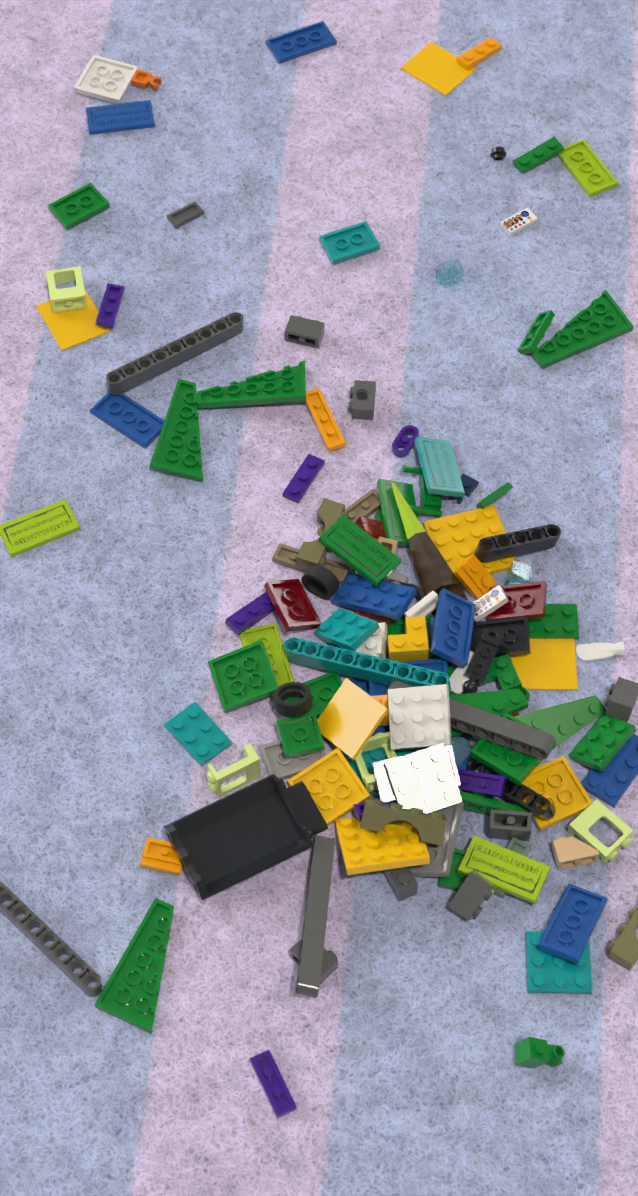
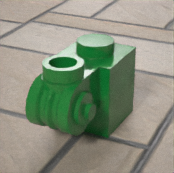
(535, 1052)

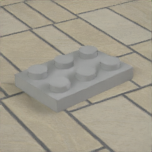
(286, 768)

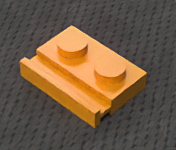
(474, 577)
(160, 857)

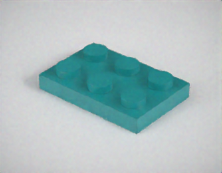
(349, 242)
(346, 629)
(198, 734)

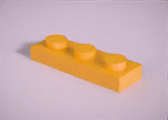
(479, 53)

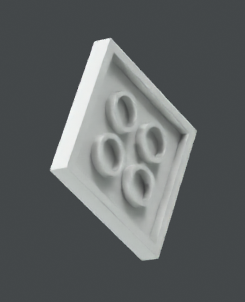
(105, 79)
(419, 717)

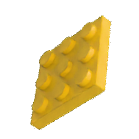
(332, 786)
(561, 787)

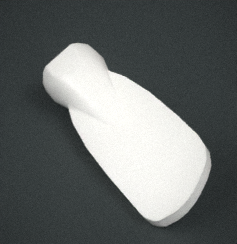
(599, 651)
(457, 678)

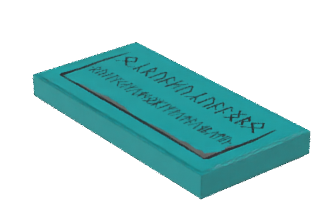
(439, 467)

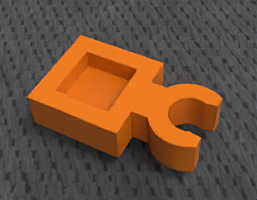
(144, 79)

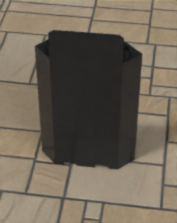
(244, 833)

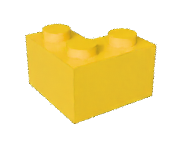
(412, 644)

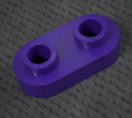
(405, 442)

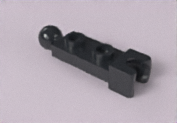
(481, 661)

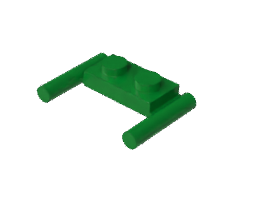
(430, 502)

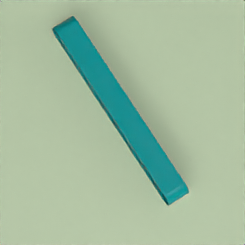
(359, 661)

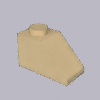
(572, 852)

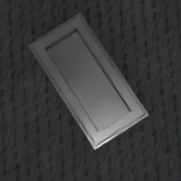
(185, 214)

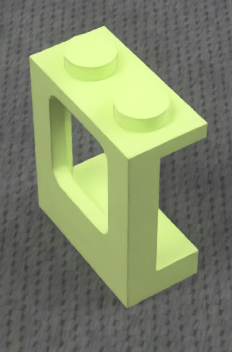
(66, 298)
(379, 740)
(249, 765)
(588, 818)

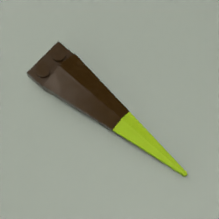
(430, 565)

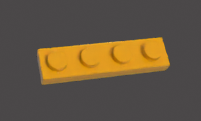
(324, 420)

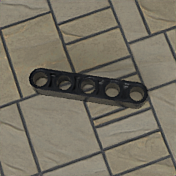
(517, 543)
(519, 793)

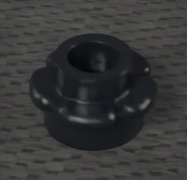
(498, 153)

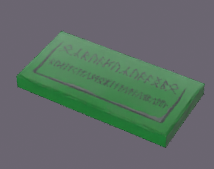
(391, 516)
(360, 550)

